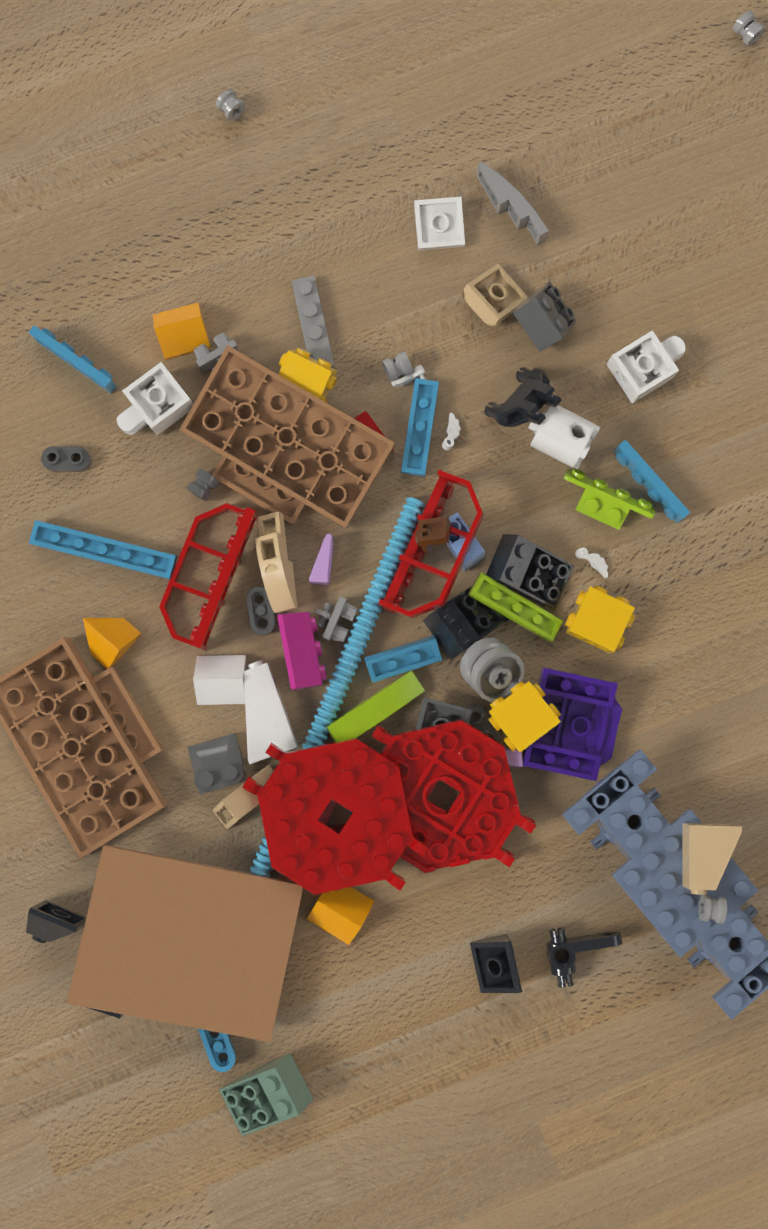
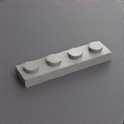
(312, 318)

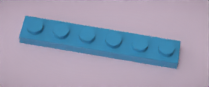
(103, 549)

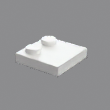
(439, 223)

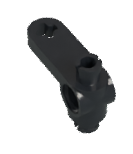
(565, 968)

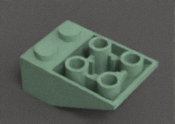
(267, 1095)

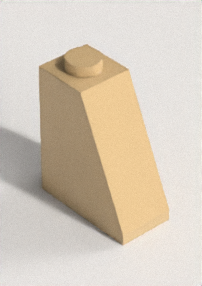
(240, 801)
(706, 854)

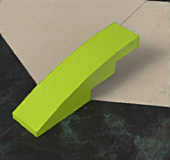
(376, 708)

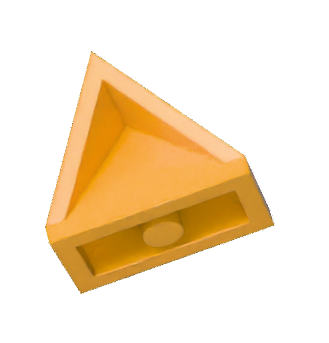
(109, 638)

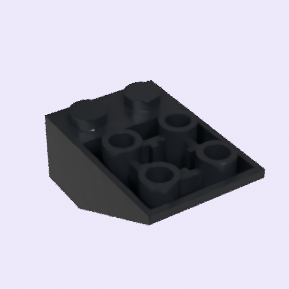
(529, 570)
(462, 623)

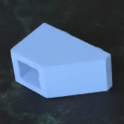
(475, 554)

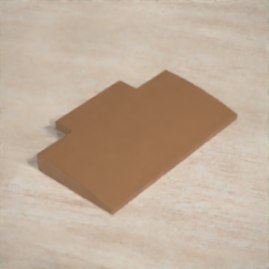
(284, 442)
(82, 744)

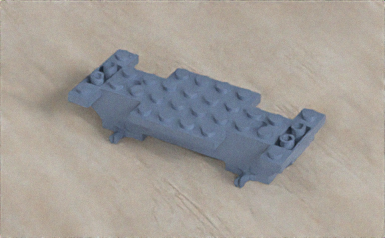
(655, 881)

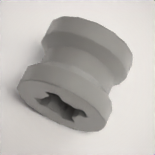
(230, 105)
(712, 909)

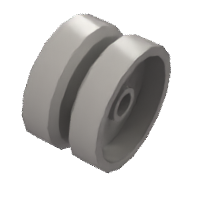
(491, 669)

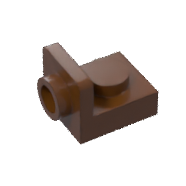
(432, 532)

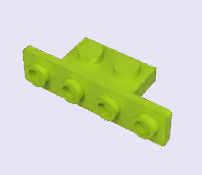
(604, 502)

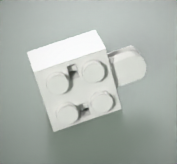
(647, 366)
(155, 402)

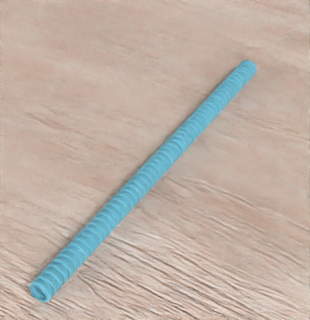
(355, 645)

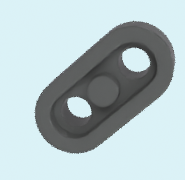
(65, 459)
(260, 611)
(483, 724)

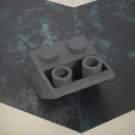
(545, 316)

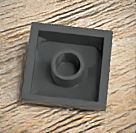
(437, 712)
(217, 763)

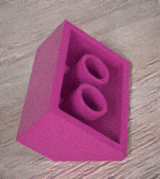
(301, 650)

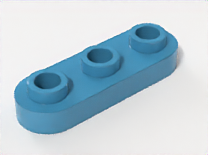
(214, 1046)

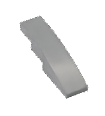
(508, 198)

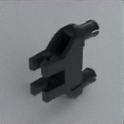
(525, 400)

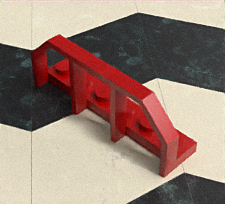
(414, 554)
(227, 569)

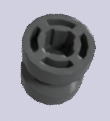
(202, 485)

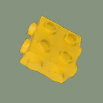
(308, 373)
(600, 619)
(523, 715)

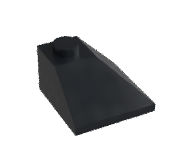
(50, 922)

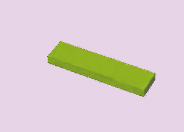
(515, 607)

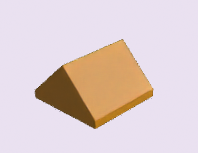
(180, 330)
(341, 912)

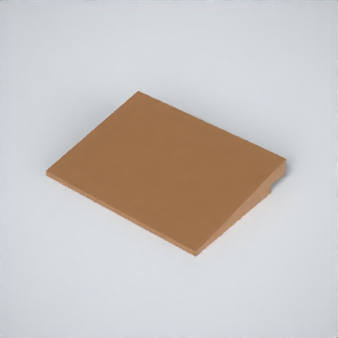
(185, 943)

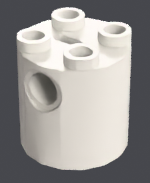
(564, 436)

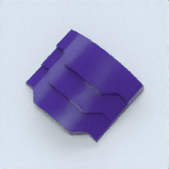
(586, 727)

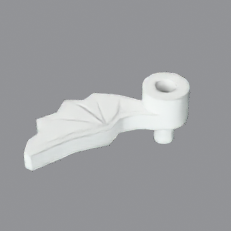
(418, 372)
(452, 431)
(595, 560)

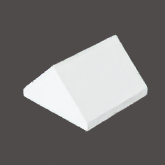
(220, 679)

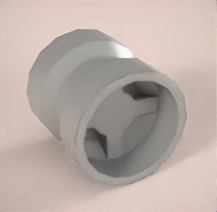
(748, 28)
(398, 366)

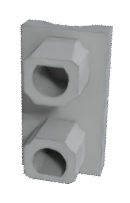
(207, 360)
(341, 609)

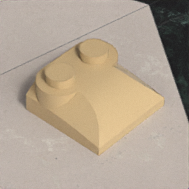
(493, 295)

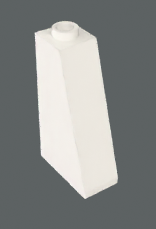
(265, 713)

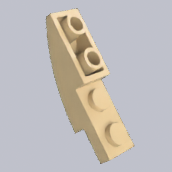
(274, 563)

